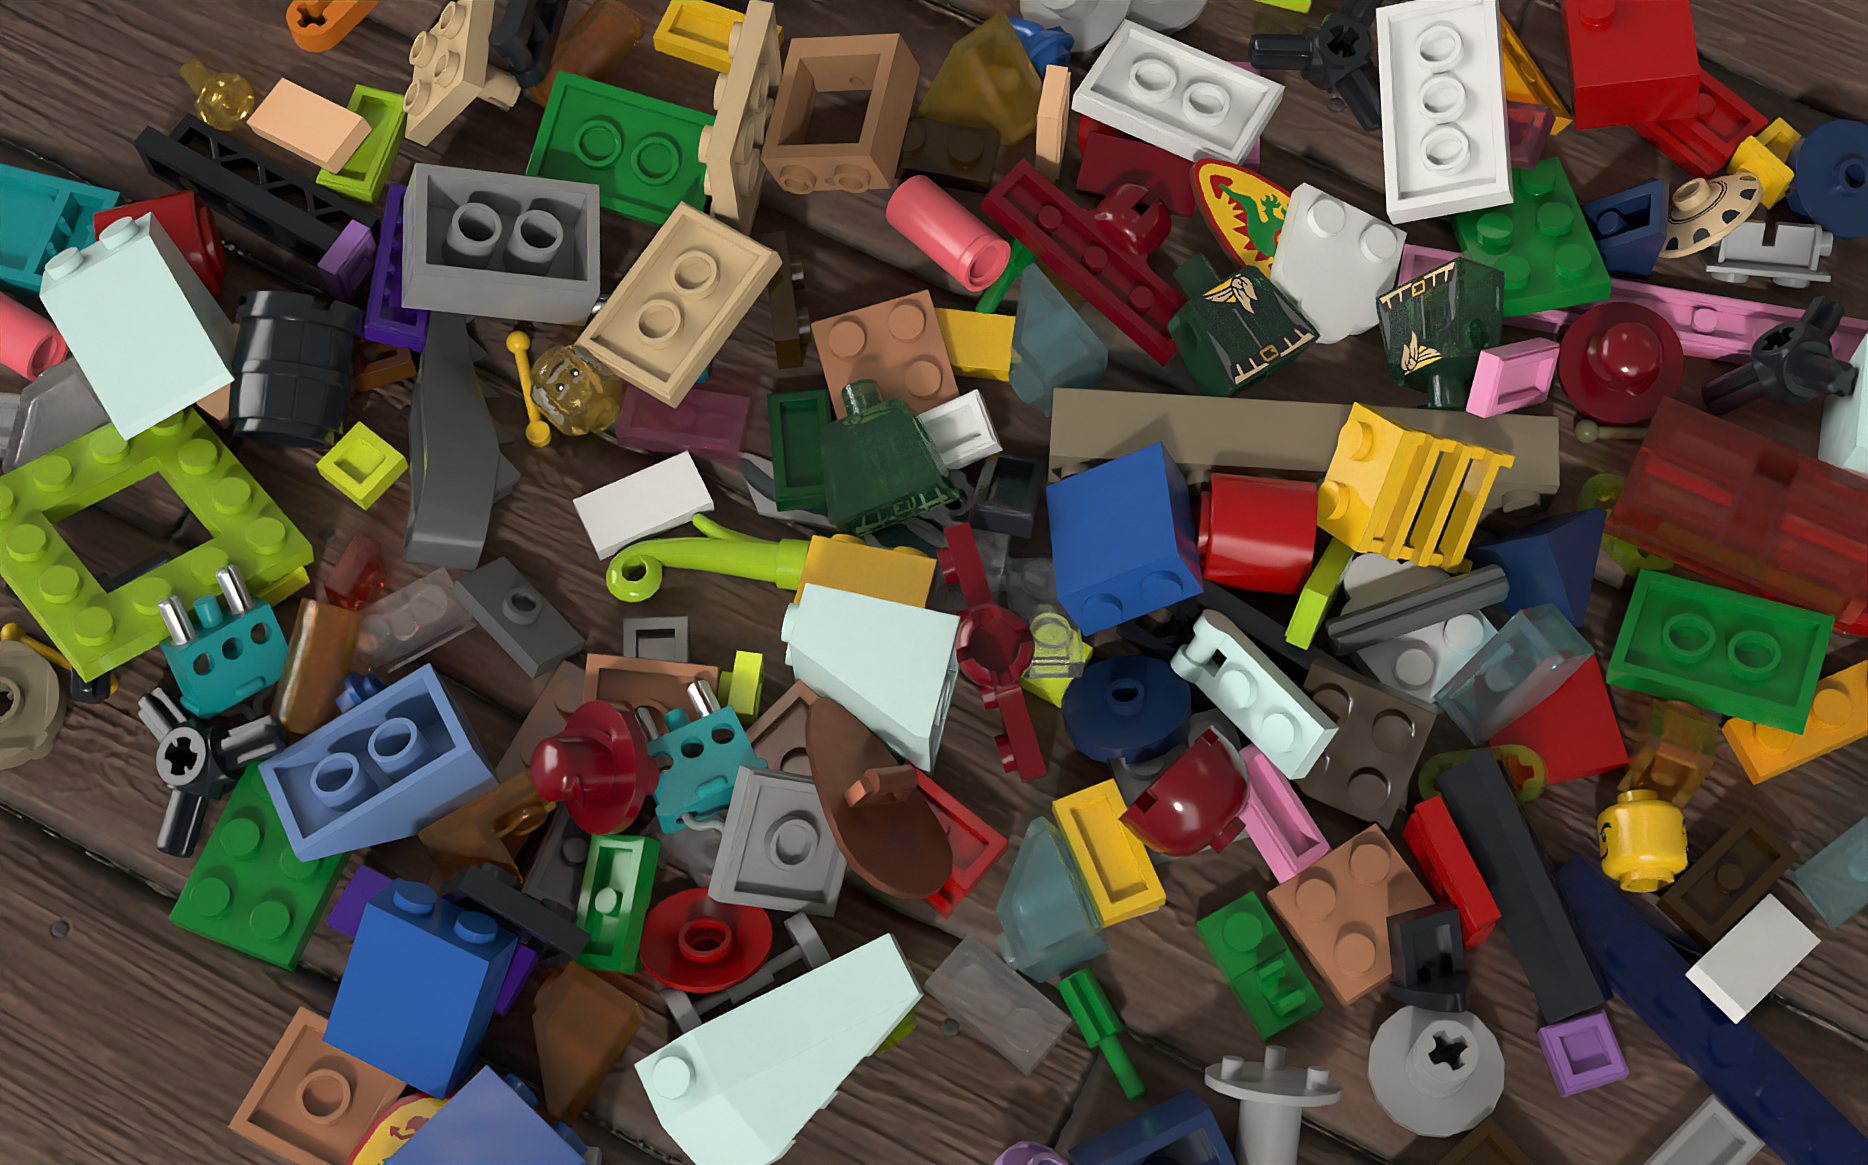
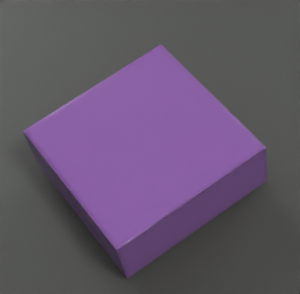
(349, 262)
(1582, 1053)

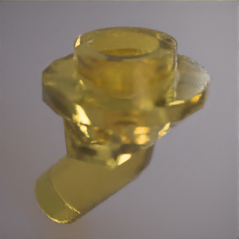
(223, 98)

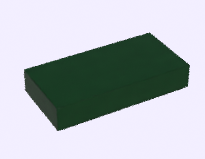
(796, 447)

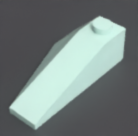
(765, 1068)

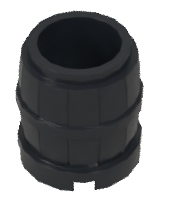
(293, 369)

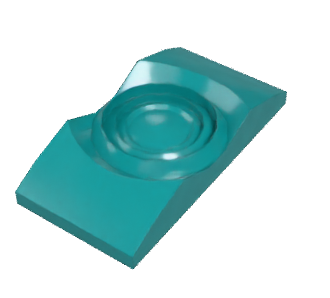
(41, 220)

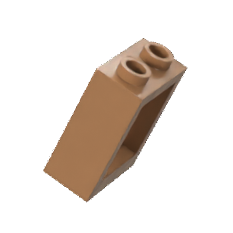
(841, 64)

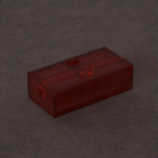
(1747, 513)

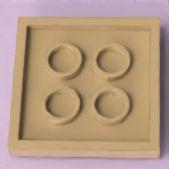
(743, 117)

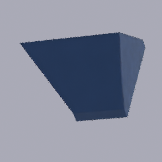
(1630, 228)
(1547, 562)

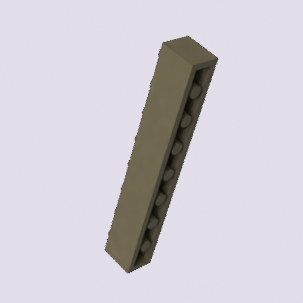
(1284, 439)

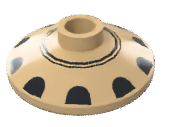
(1709, 211)

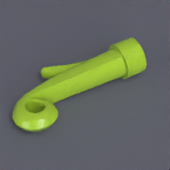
(721, 552)

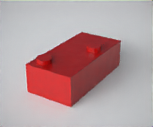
(1630, 61)

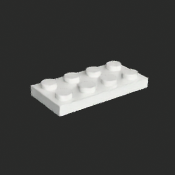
(1443, 108)

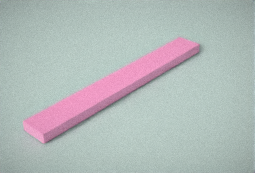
(1704, 323)

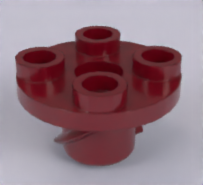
(1619, 363)
(597, 767)

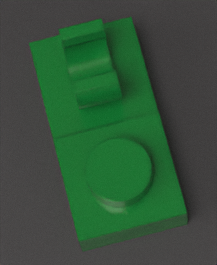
(615, 901)
(1258, 967)

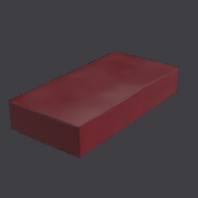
(1120, 161)

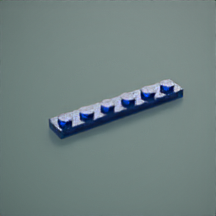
(1725, 1055)

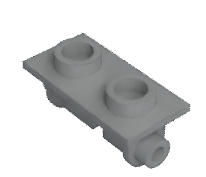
(1789, 259)

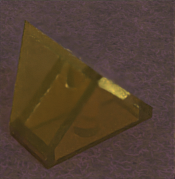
(987, 84)

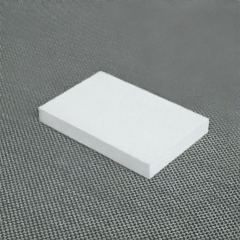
(1177, 96)

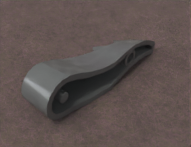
(453, 450)

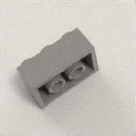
(500, 245)

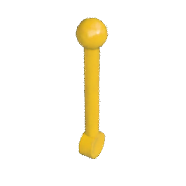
(537, 431)
(17, 632)

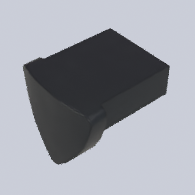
(1429, 959)

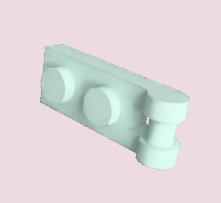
(1255, 695)

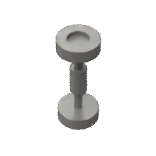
(806, 946)

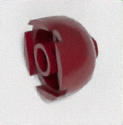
(1193, 800)

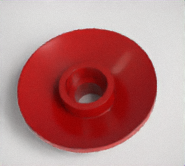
(704, 942)

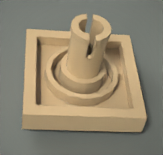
(454, 70)

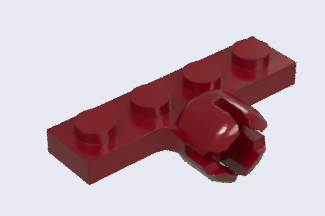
(1096, 250)
(993, 652)

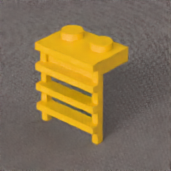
(1381, 481)

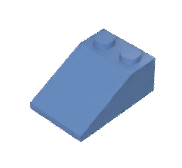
(379, 770)

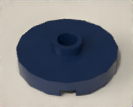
(1819, 183)
(1127, 709)

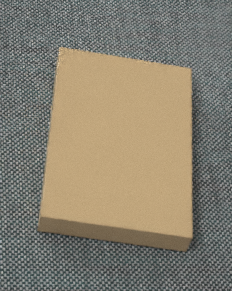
(679, 303)

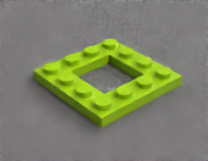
(109, 629)

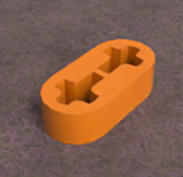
(339, 18)

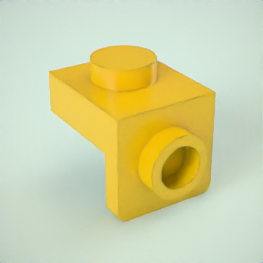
(1766, 160)

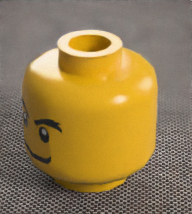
(1642, 841)

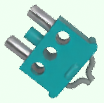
(226, 651)
(703, 784)

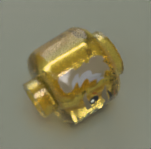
(575, 390)

